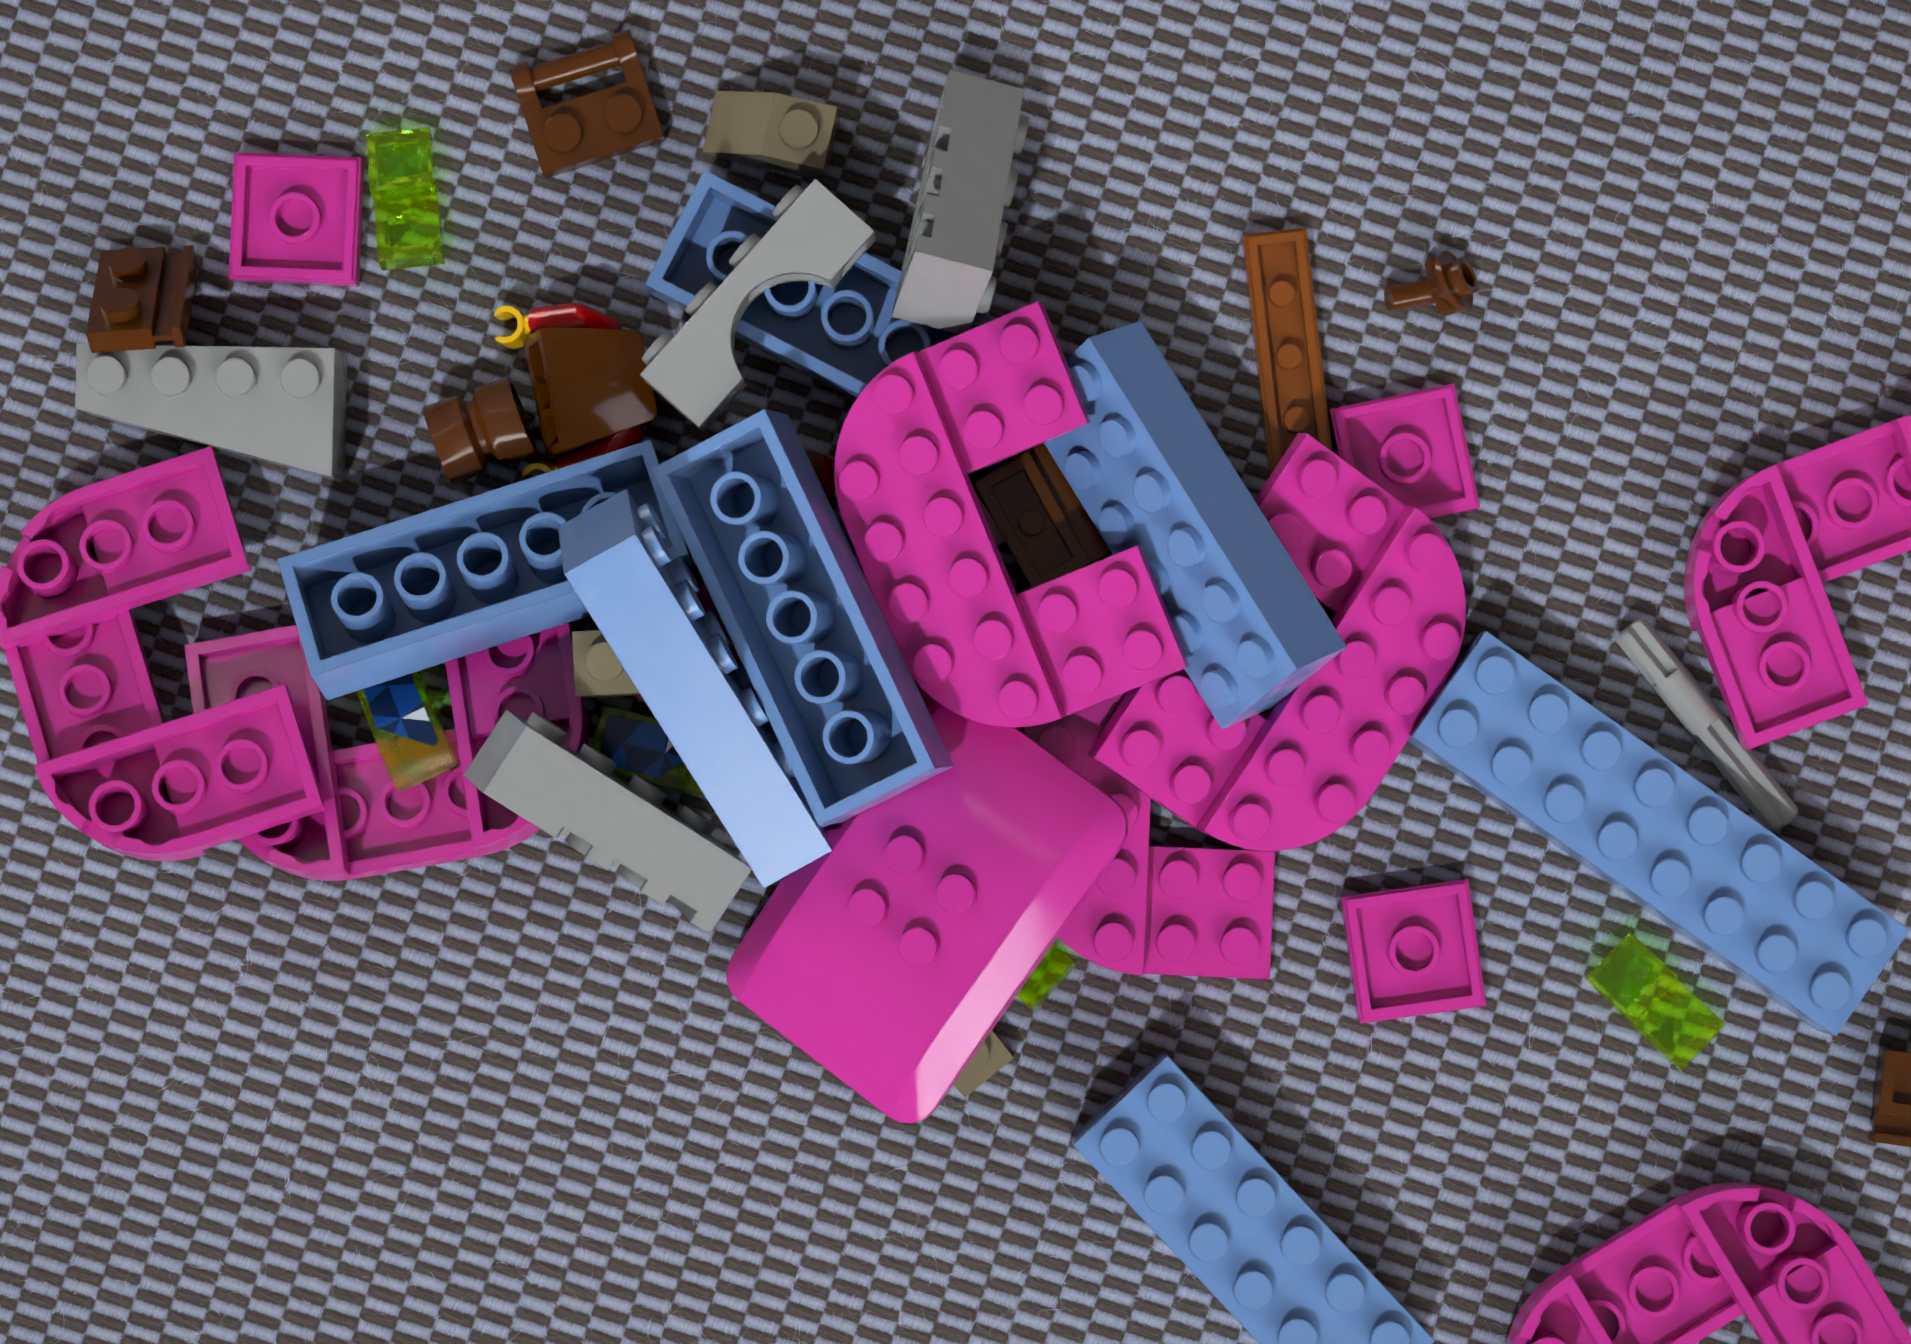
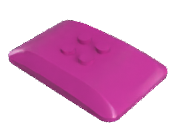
(928, 915)

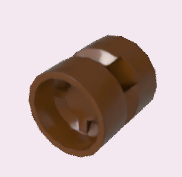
(480, 430)

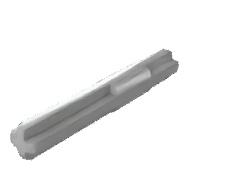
(1706, 724)

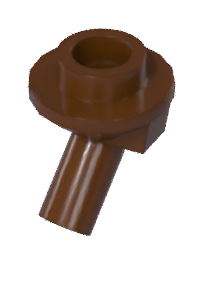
(1448, 286)

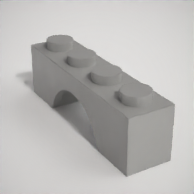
(810, 242)

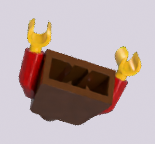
(582, 381)

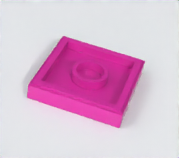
(296, 219)
(1410, 448)
(1412, 951)

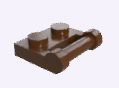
(592, 124)

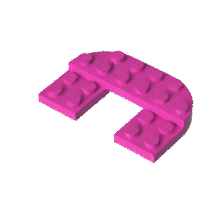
(935, 558)
(1761, 572)
(88, 687)
(1340, 730)
(366, 820)
(1163, 904)
(1708, 1263)

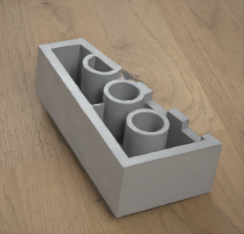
(961, 204)
(240, 400)
(607, 818)

